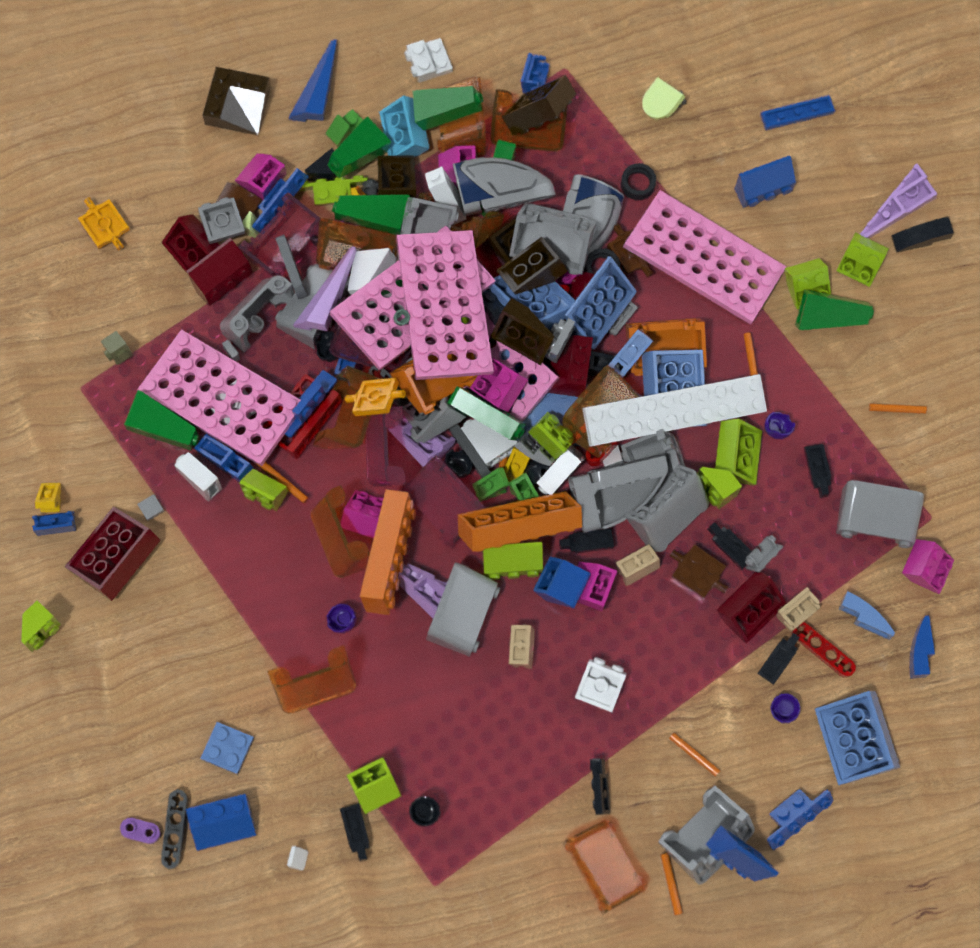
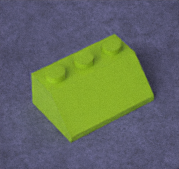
(739, 450)
(513, 560)

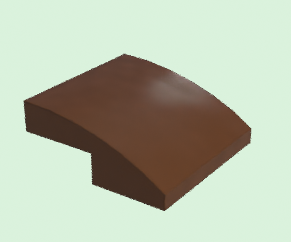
(244, 199)

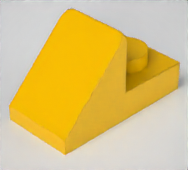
(516, 464)
(48, 497)

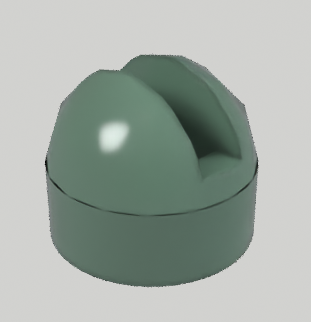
(404, 321)

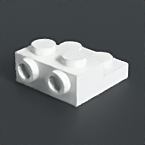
(428, 59)
(601, 684)

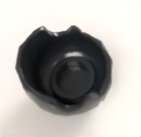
(324, 346)
(458, 463)
(535, 470)
(424, 811)

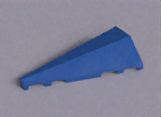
(314, 96)

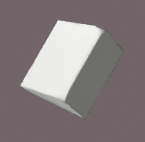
(613, 458)
(297, 858)

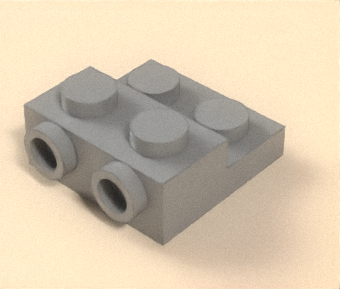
(221, 220)
(562, 333)

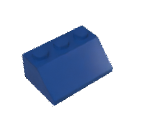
(765, 182)
(221, 822)
(740, 856)

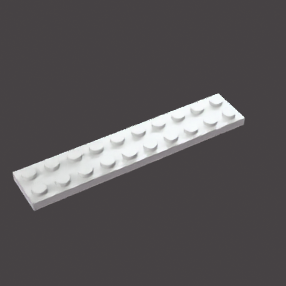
(674, 410)

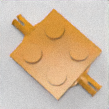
(103, 223)
(375, 397)

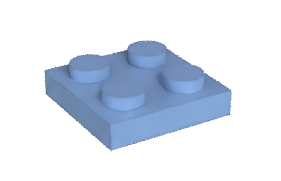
(227, 748)

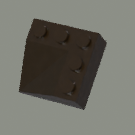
(236, 101)
(539, 106)

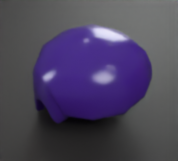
(779, 425)
(341, 618)
(785, 708)

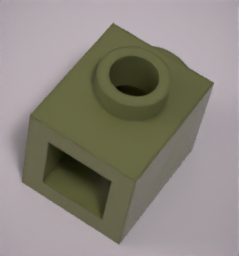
(116, 348)

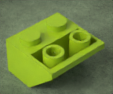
(862, 259)
(809, 276)
(551, 435)
(719, 485)
(263, 489)
(37, 626)
(373, 785)

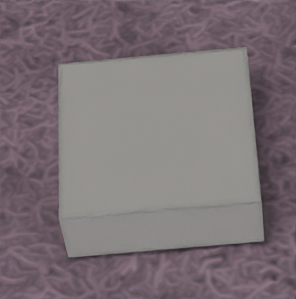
(231, 351)
(150, 507)

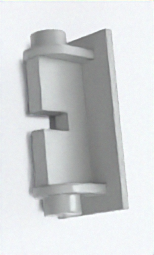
(757, 560)

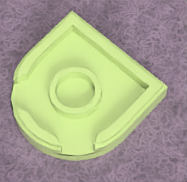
(661, 100)

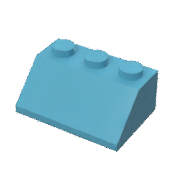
(401, 129)

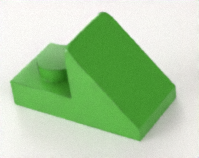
(343, 127)
(491, 485)
(523, 488)

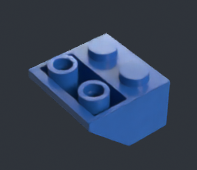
(561, 582)

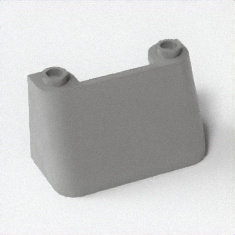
(426, 217)
(563, 231)
(286, 318)
(235, 324)
(437, 421)
(652, 446)
(671, 511)
(879, 512)
(462, 610)
(689, 843)

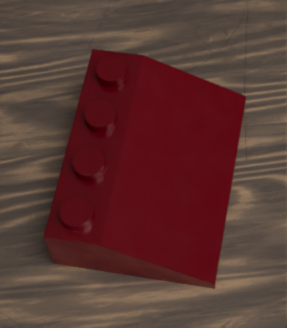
(113, 553)

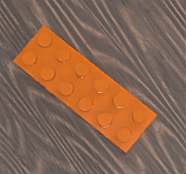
(519, 521)
(387, 552)

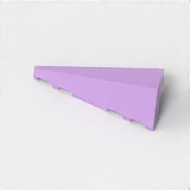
(908, 197)
(317, 312)
(421, 451)
(422, 587)

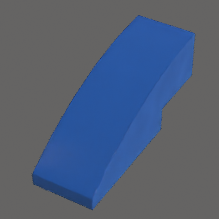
(223, 457)
(921, 650)

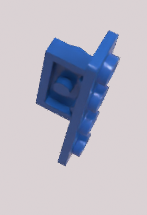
(274, 198)
(311, 399)
(796, 813)

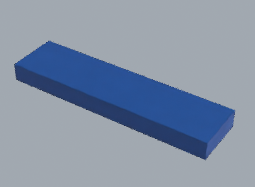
(797, 112)

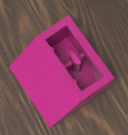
(455, 155)
(261, 174)
(501, 386)
(362, 513)
(928, 565)
(597, 586)

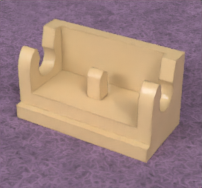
(638, 565)
(798, 609)
(521, 646)

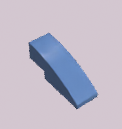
(866, 615)

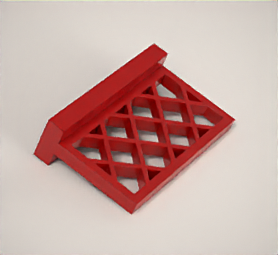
(315, 422)

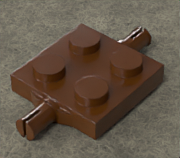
(628, 261)
(698, 571)

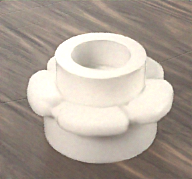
(255, 324)

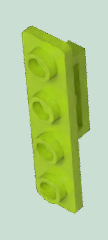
(328, 191)

